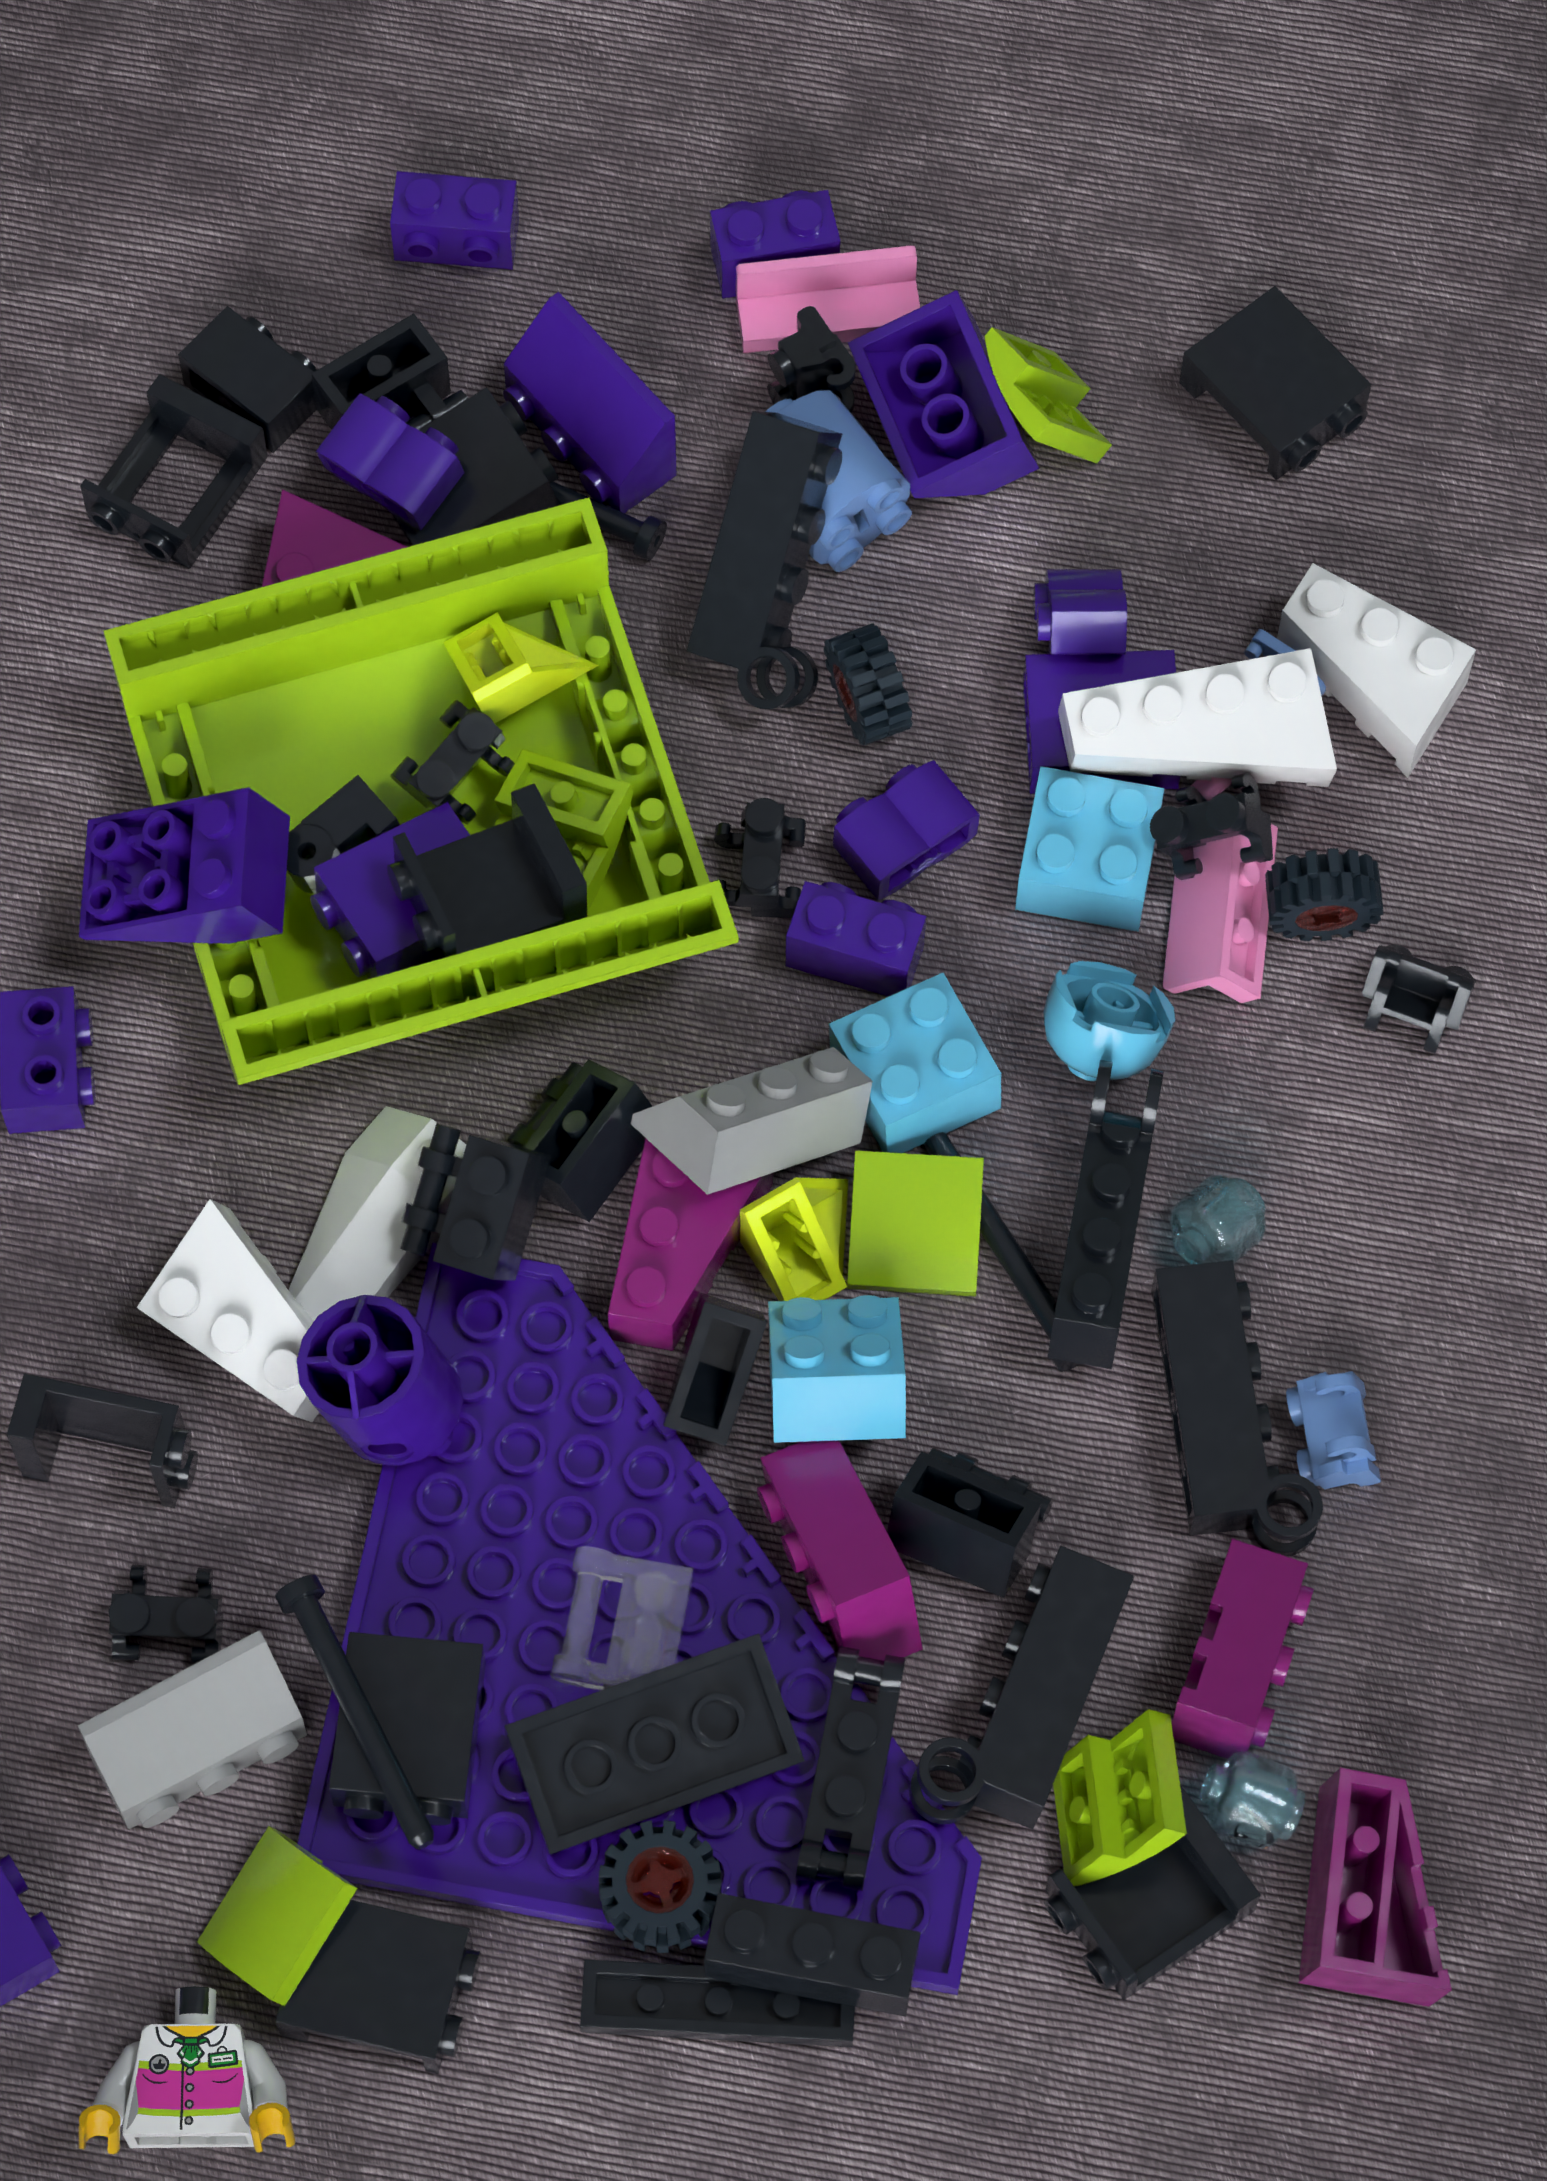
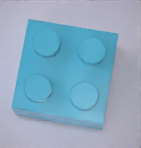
(1088, 849)
(923, 1064)
(837, 1369)

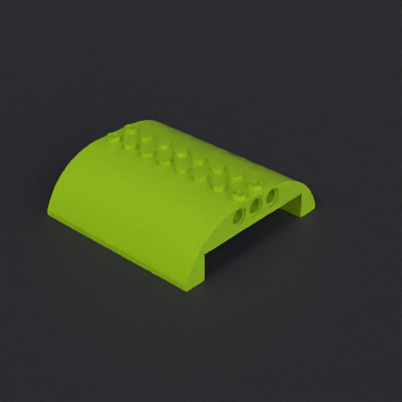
(348, 679)

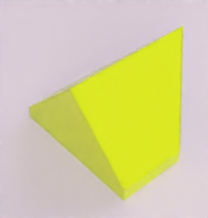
(510, 667)
(799, 1237)

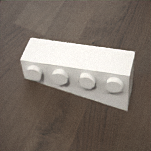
(1206, 724)

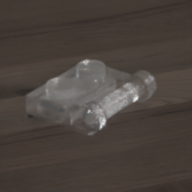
(645, 1625)

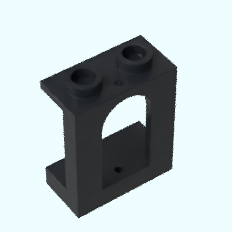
(202, 422)

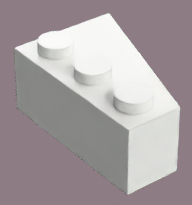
(1377, 661)
(233, 1308)

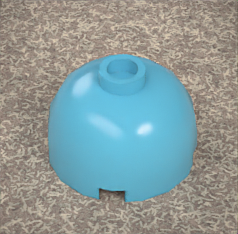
(1101, 1016)

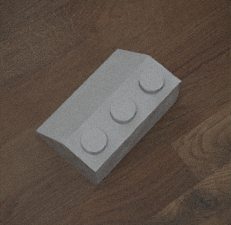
(761, 1120)
(194, 1732)

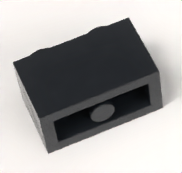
(250, 375)

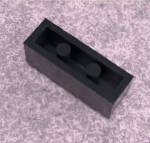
(811, 1954)

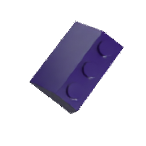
(942, 402)
(591, 407)

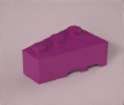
(316, 539)
(672, 1250)
(841, 1549)
(1241, 1651)
(1368, 1897)

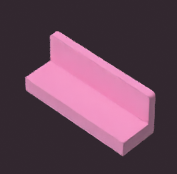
(848, 290)
(1220, 923)

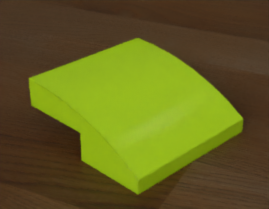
(1044, 395)
(584, 805)
(915, 1223)
(1119, 1799)
(276, 1916)

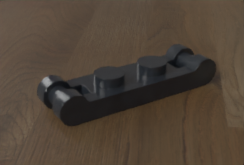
(850, 1769)

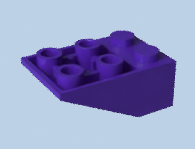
(187, 871)

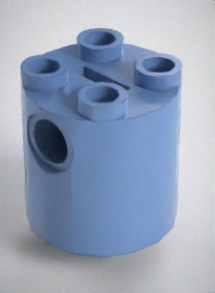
(867, 492)

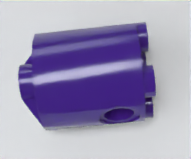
(380, 1381)

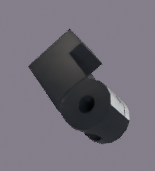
(335, 827)

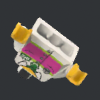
(190, 2086)

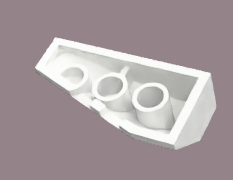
(360, 1224)

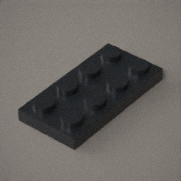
(653, 1743)

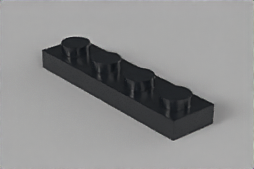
(685, 2004)

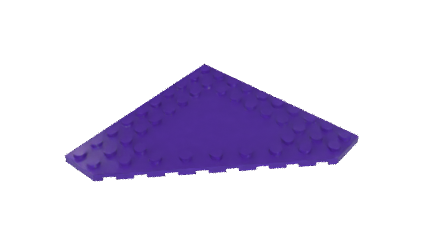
(481, 1550)

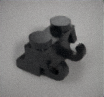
(811, 362)
(454, 760)
(1220, 818)
(761, 862)
(1416, 992)
(165, 1616)

